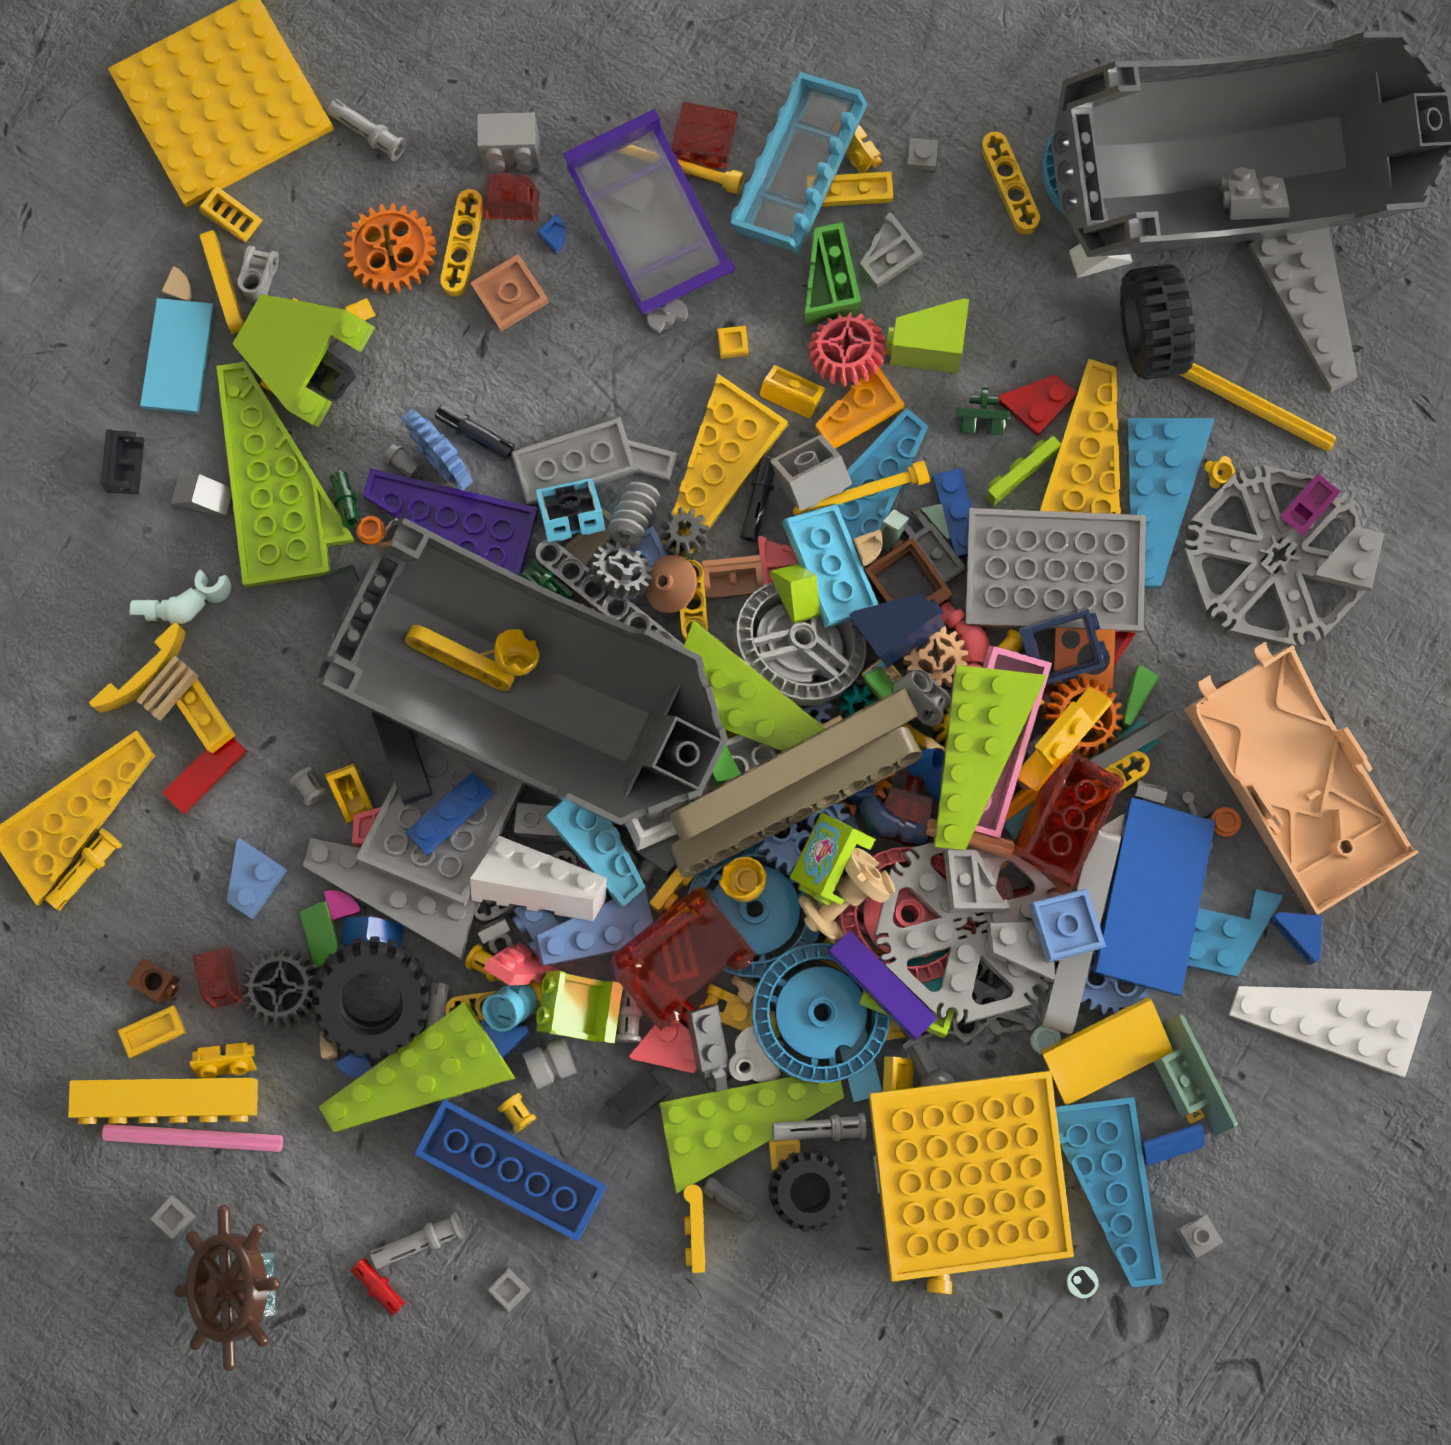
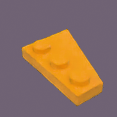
(860, 410)

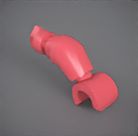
(974, 636)

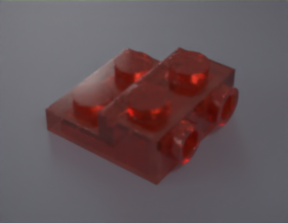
(704, 135)

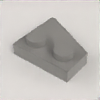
(889, 253)
(1354, 560)
(970, 884)
(1020, 946)

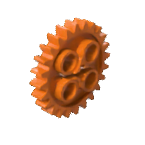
(415, 243)

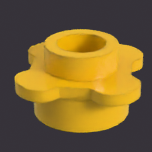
(1212, 468)

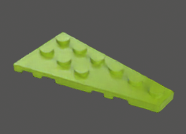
(725, 1125)

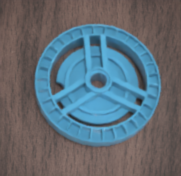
(776, 922)
(802, 1029)

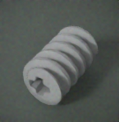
(633, 514)

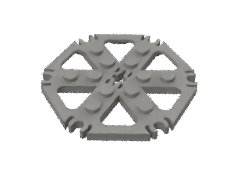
(1251, 548)
(942, 935)

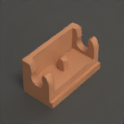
(732, 576)

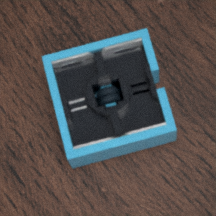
(570, 510)

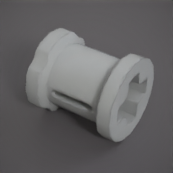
(308, 786)

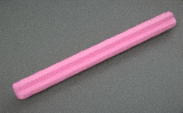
(194, 1138)

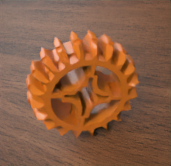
(1103, 729)

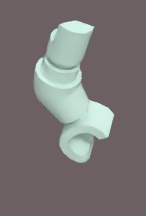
(186, 605)

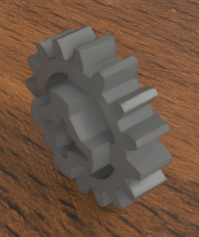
(620, 570)

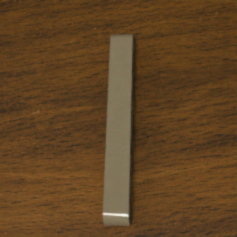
(792, 764)
(797, 801)

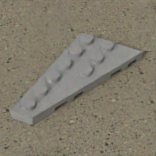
(1308, 289)
(416, 909)

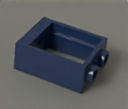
(1091, 625)

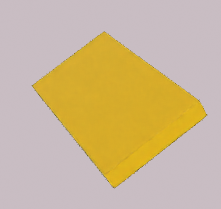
(1107, 1051)

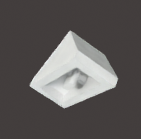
(1089, 265)

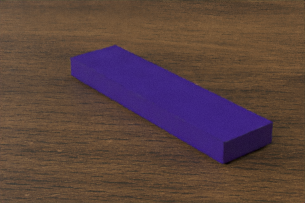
(882, 985)

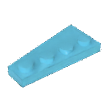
(599, 848)

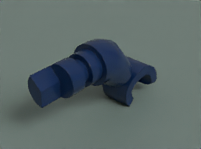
(882, 821)

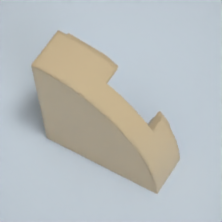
(177, 286)
(868, 547)
(745, 986)
(328, 1050)

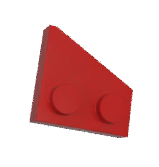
(1038, 402)

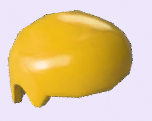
(515, 653)
(743, 879)

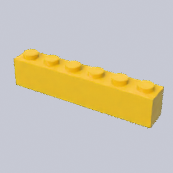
(163, 1099)

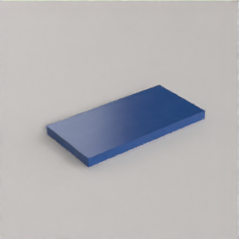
(1154, 897)

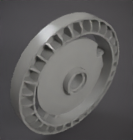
(792, 664)

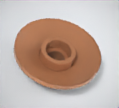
(679, 587)

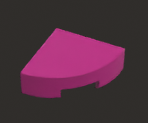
(341, 905)

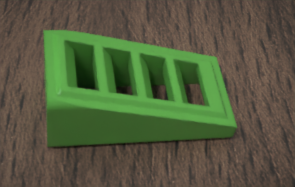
(1139, 689)

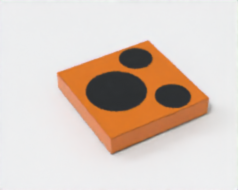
(1074, 647)

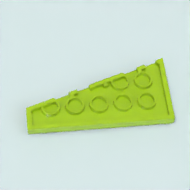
(747, 699)
(981, 733)
(438, 1065)

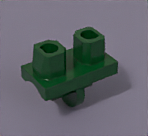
(969, 416)
(541, 576)

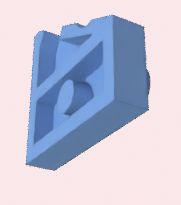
(252, 879)

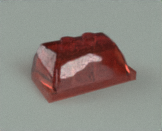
(1067, 818)

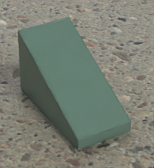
(936, 515)
(892, 529)

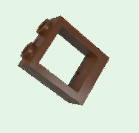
(898, 552)

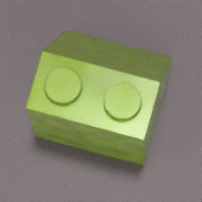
(930, 337)

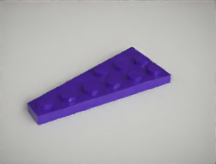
(473, 521)

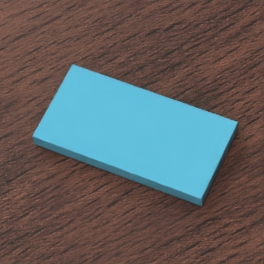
(177, 356)
(827, 550)

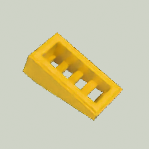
(212, 199)

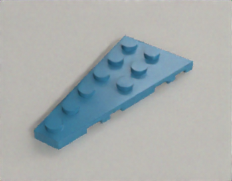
(884, 458)
(1161, 475)
(1110, 1168)

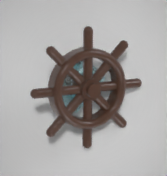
(239, 1287)

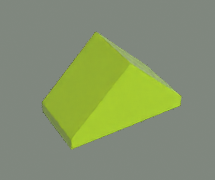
(797, 591)

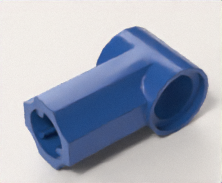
(930, 769)

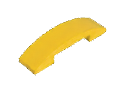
(113, 698)

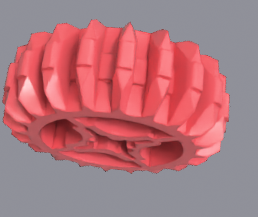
(833, 342)

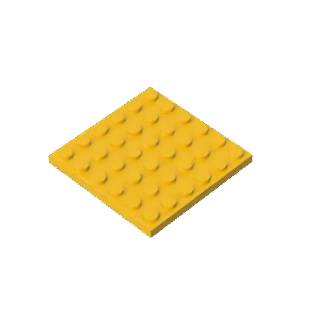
(220, 99)
(970, 1175)

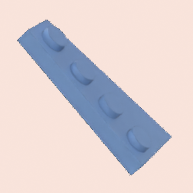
(606, 934)

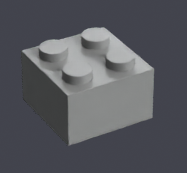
(508, 141)
(811, 472)

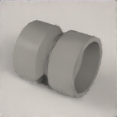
(550, 1062)

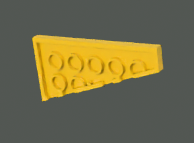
(726, 451)
(1088, 458)
(57, 826)

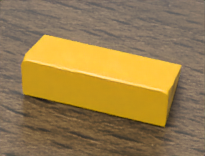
(791, 391)

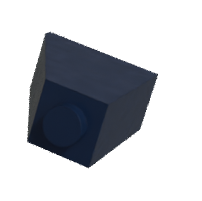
(898, 625)

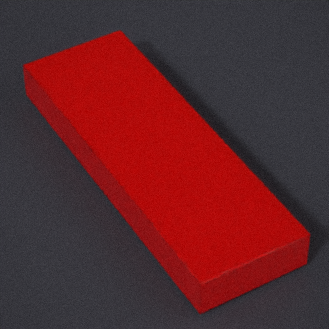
(203, 775)

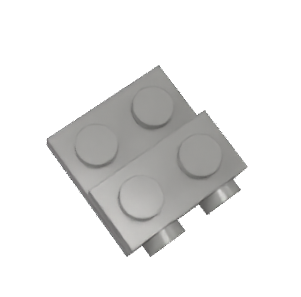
(1253, 197)

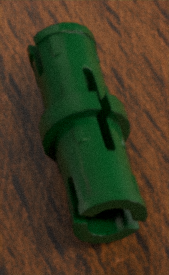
(345, 499)

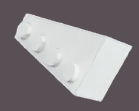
(537, 880)

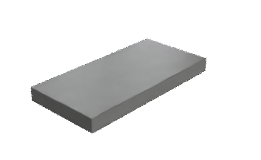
(574, 458)

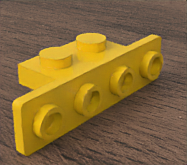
(1063, 738)

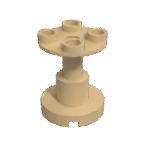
(855, 887)

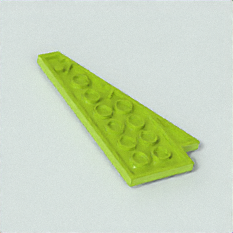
(277, 500)

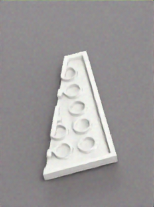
(1356, 1024)

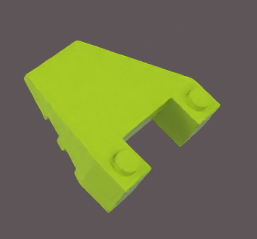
(287, 342)

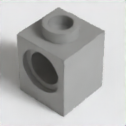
(1198, 1236)

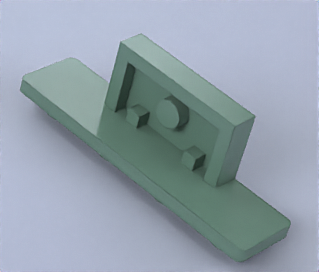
(1191, 1078)

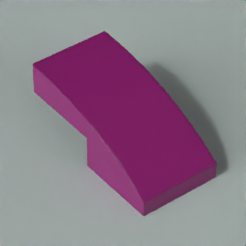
(1310, 504)

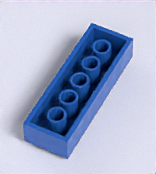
(511, 1170)

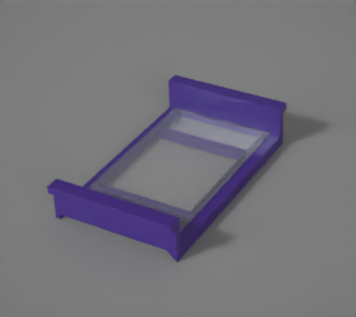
(647, 213)

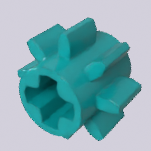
(856, 695)

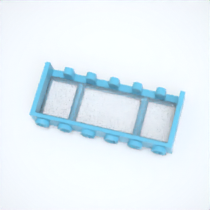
(799, 162)

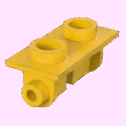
(863, 154)
(209, 1062)

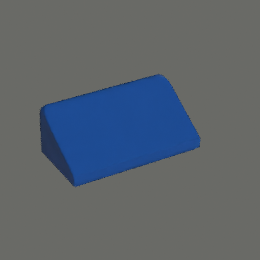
(1173, 1144)

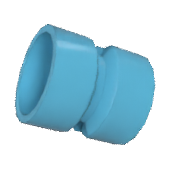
(509, 1006)

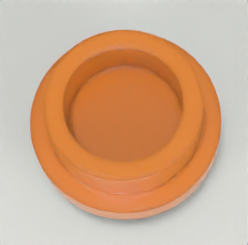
(370, 530)
(1227, 821)

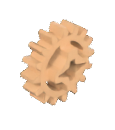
(946, 654)

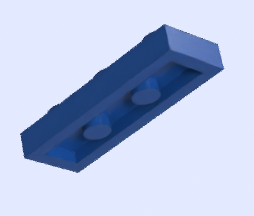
(956, 503)
(449, 813)

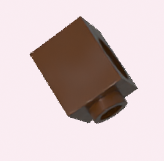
(145, 972)

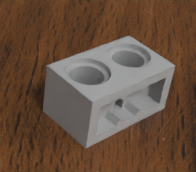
(532, 824)

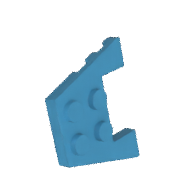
(1225, 941)

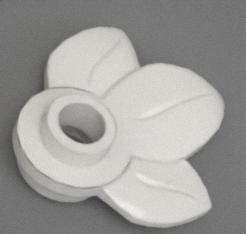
(749, 1051)

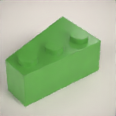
(831, 277)

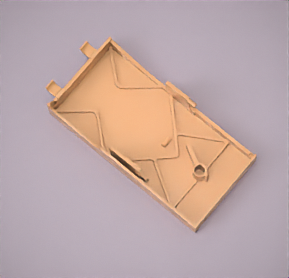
(1299, 780)

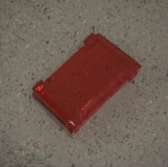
(680, 956)

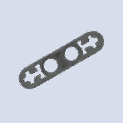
(1136, 739)

